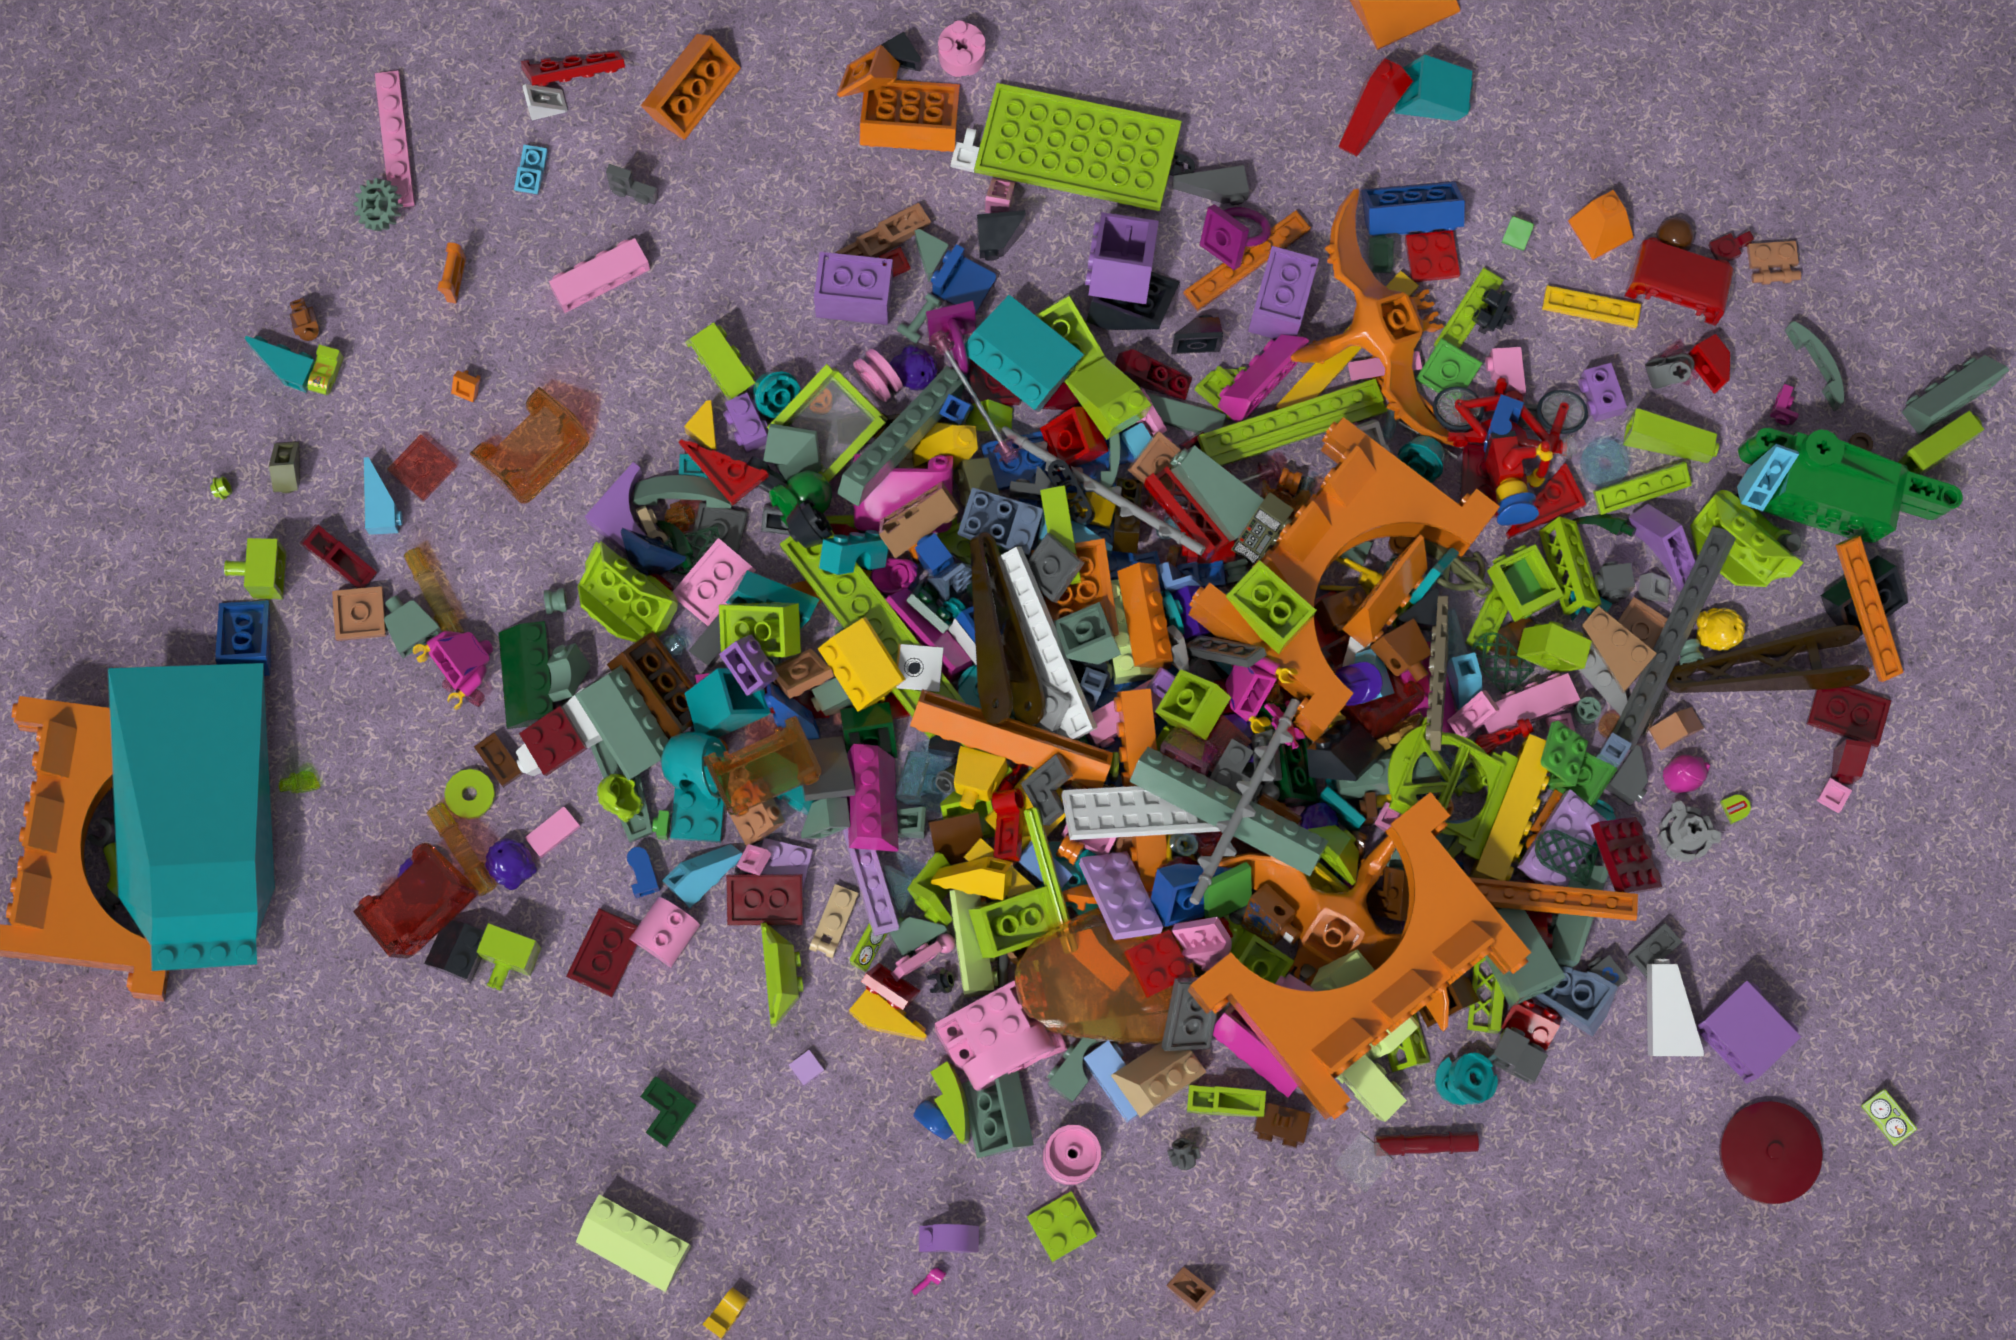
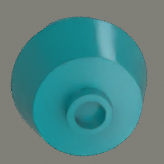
(774, 392)
(1424, 457)

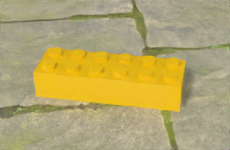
(1514, 812)

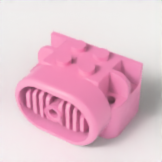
(993, 1037)

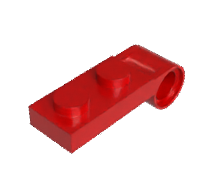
(1009, 824)

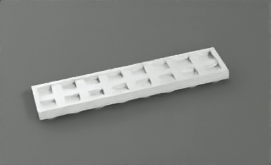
(1046, 644)
(1126, 814)

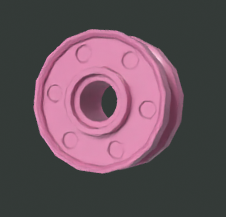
(878, 375)

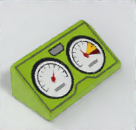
(866, 949)
(1889, 1117)

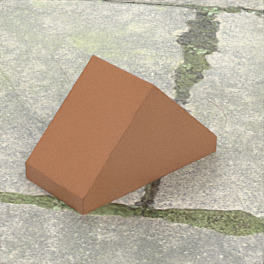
(1675, 728)
(1190, 1289)

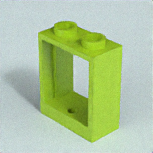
(1542, 574)

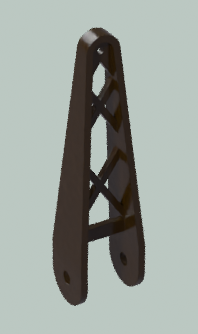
(1002, 648)
(1794, 679)

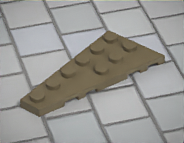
(1438, 669)

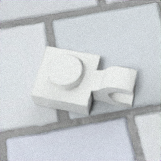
(965, 153)

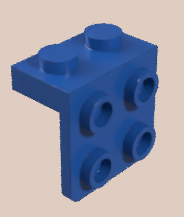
(961, 279)

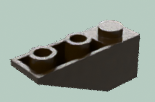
(1127, 528)

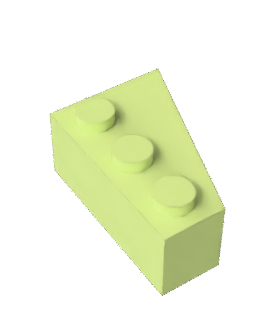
(1373, 1088)

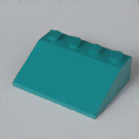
(1022, 353)

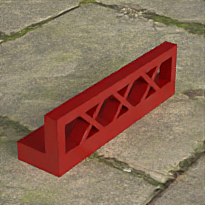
(1182, 516)

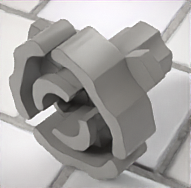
(1680, 833)

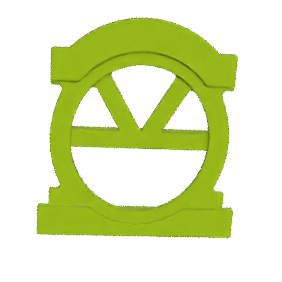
(1403, 792)

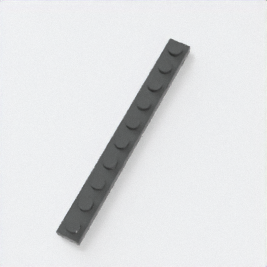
(1674, 635)

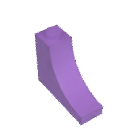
(614, 508)
(1666, 540)

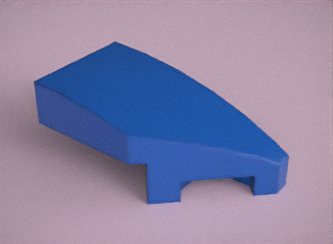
(1206, 573)

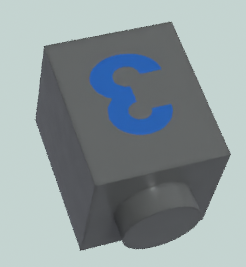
(1608, 970)

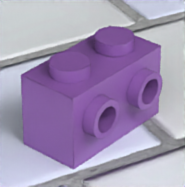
(1602, 392)
(744, 417)
(749, 664)

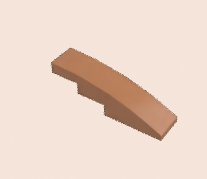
(889, 233)

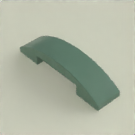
(1801, 338)
(1108, 478)
(679, 487)

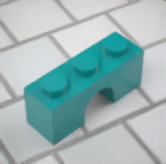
(843, 551)

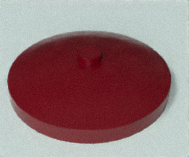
(1770, 1152)

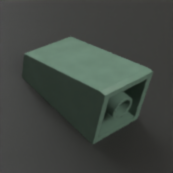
(1216, 491)
(1538, 974)

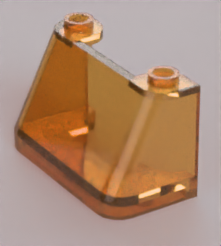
(534, 449)
(764, 769)

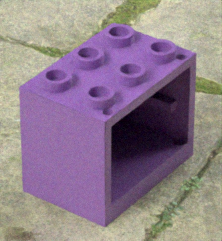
(1121, 257)
(853, 288)
(1283, 293)
(1748, 1031)

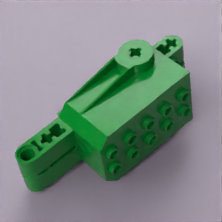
(1847, 487)

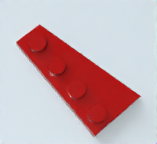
(572, 67)

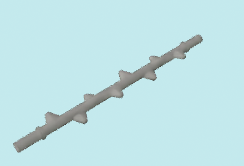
(1112, 494)
(1244, 809)

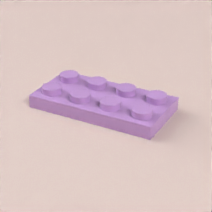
(1573, 818)
(1120, 895)

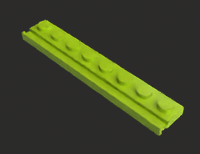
(1292, 423)

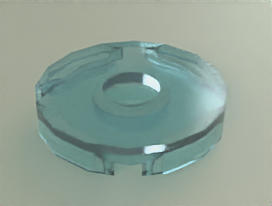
(1604, 449)

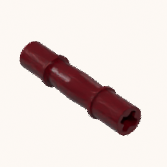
(1429, 1143)

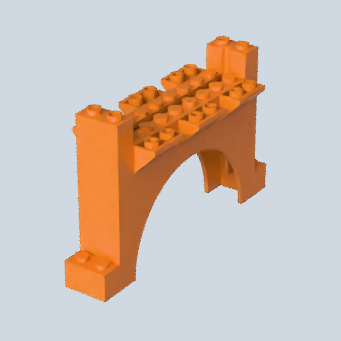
(1359, 501)
(53, 904)
(1329, 1030)

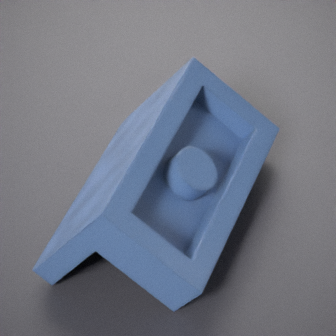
(1173, 578)

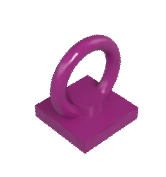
(1228, 237)
(958, 320)

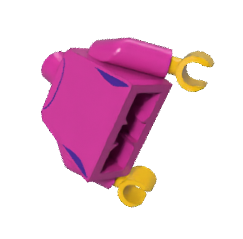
(460, 660)
(1250, 688)

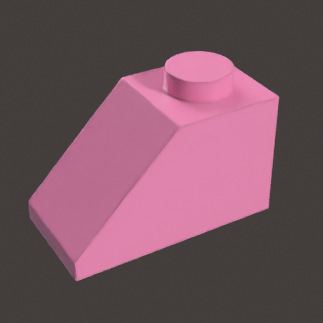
(1507, 364)

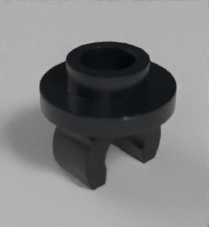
(944, 979)

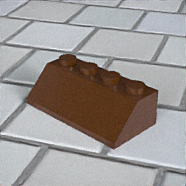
(658, 682)

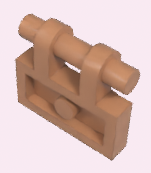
(1772, 255)

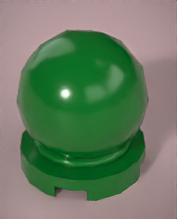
(799, 488)

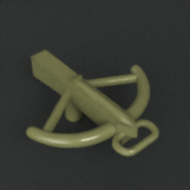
(1462, 571)

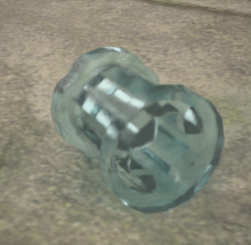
(1185, 851)

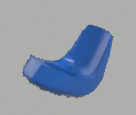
(933, 1119)

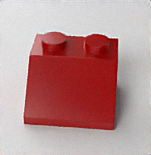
(1074, 437)

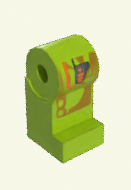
(325, 370)

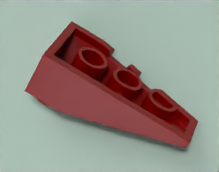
(1374, 103)

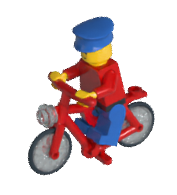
(1508, 443)

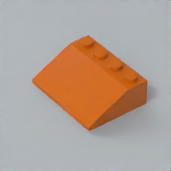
(1396, 19)
(910, 116)
(1094, 587)
(1388, 594)

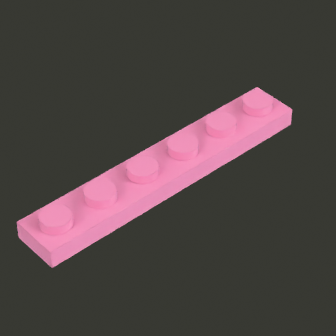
(394, 135)

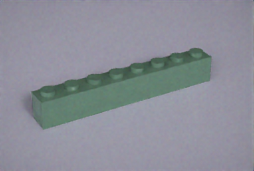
(899, 437)
(1216, 803)

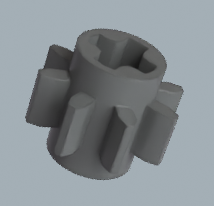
(1184, 1153)

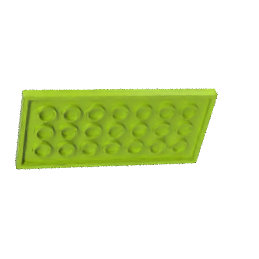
(1078, 147)

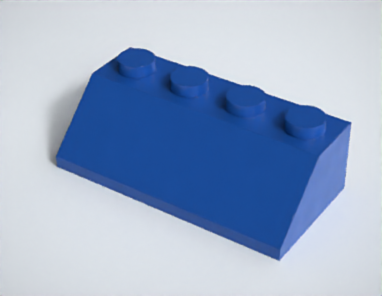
(1413, 208)

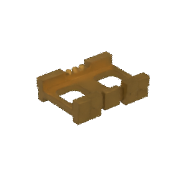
(1400, 730)

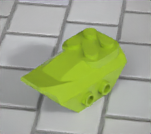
(1755, 555)
(623, 597)

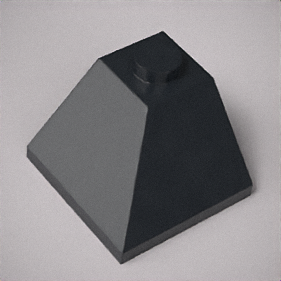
(999, 232)
(1198, 336)

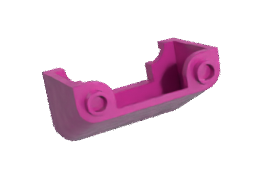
(900, 488)

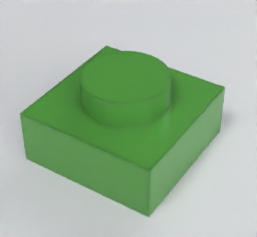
(661, 825)

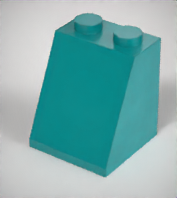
(1437, 90)
(722, 706)

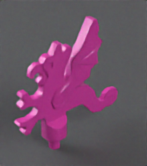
(1277, 713)

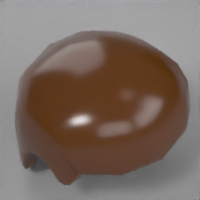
(1676, 233)

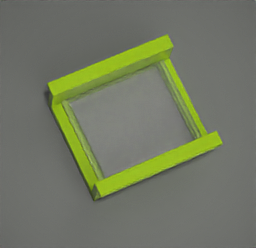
(838, 414)

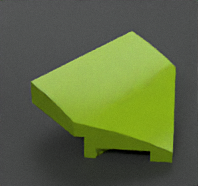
(1215, 382)

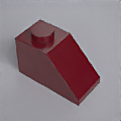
(1850, 761)

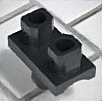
(1497, 314)

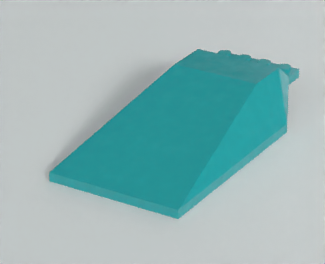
(192, 810)

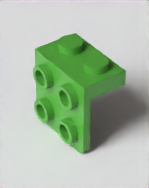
(1563, 755)

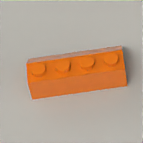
(691, 85)
(1145, 616)

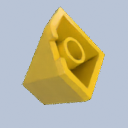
(946, 440)

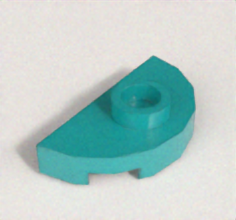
(1173, 610)
(1441, 1081)

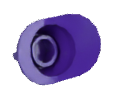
(1362, 680)

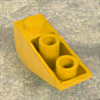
(982, 877)
(879, 1016)

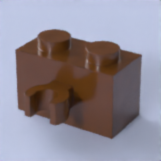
(1337, 609)
(1282, 1124)

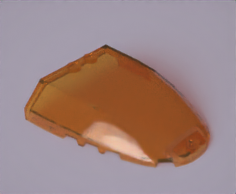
(1085, 987)

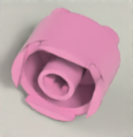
(961, 49)

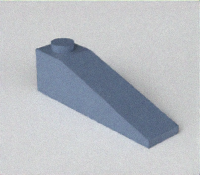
(951, 581)
(1581, 999)

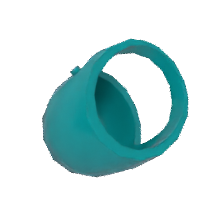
(684, 762)

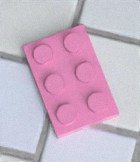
(711, 581)

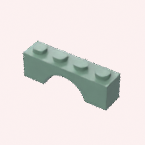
(1070, 1077)

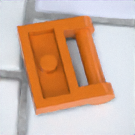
(452, 272)

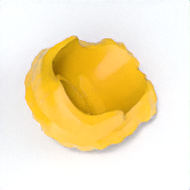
(1720, 628)

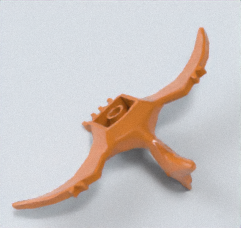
(1382, 324)
(1333, 921)

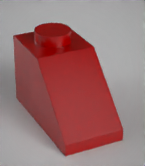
(1712, 362)

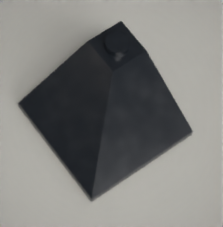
(1126, 315)

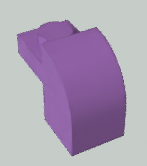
(949, 1238)

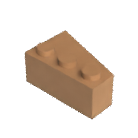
(917, 519)
(1617, 647)

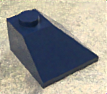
(649, 553)

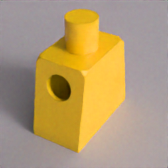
(978, 775)

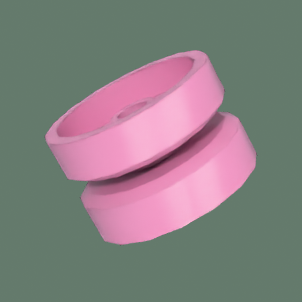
(1060, 1165)

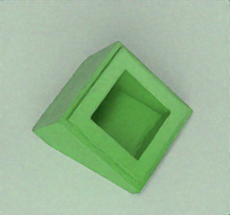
(1517, 233)

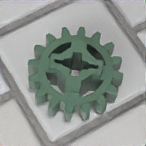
(378, 204)

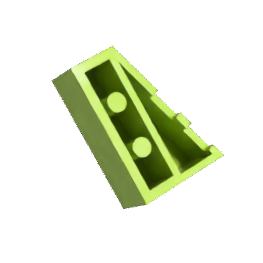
(721, 360)

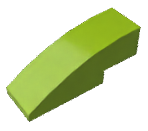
(952, 1101)
(1226, 1101)

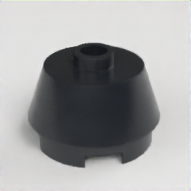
(808, 524)

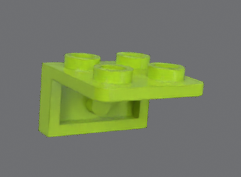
(928, 895)

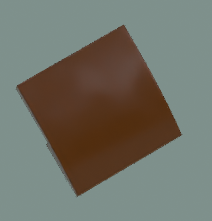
(955, 835)

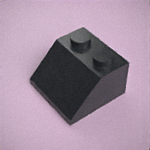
(456, 950)

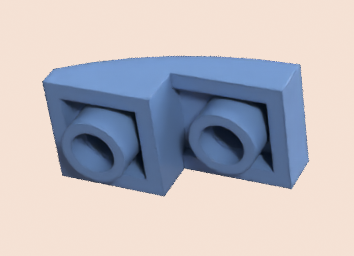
(1030, 862)

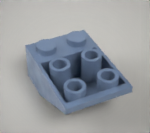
(1006, 519)

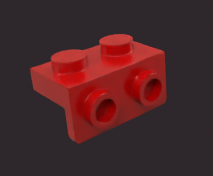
(1535, 1021)

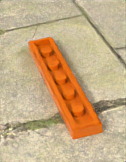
(1224, 277)
(1869, 608)

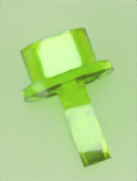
(299, 783)

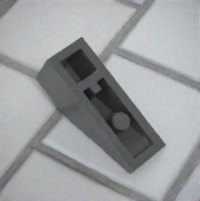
(1219, 185)

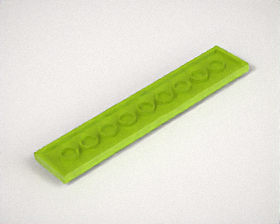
(853, 598)

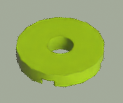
(469, 779)

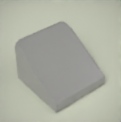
(1654, 587)

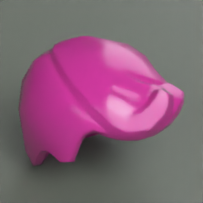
(894, 576)
(1685, 773)

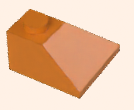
(869, 72)
(1602, 225)

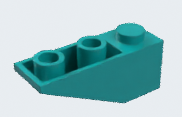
(287, 366)

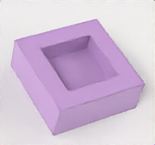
(806, 1067)

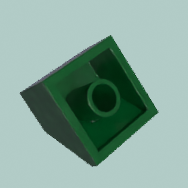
(869, 727)

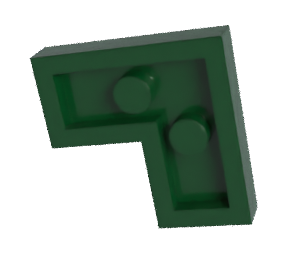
(924, 600)
(673, 1109)

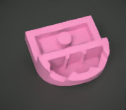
(1203, 941)

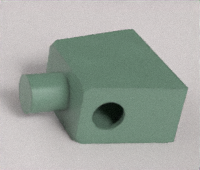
(409, 625)

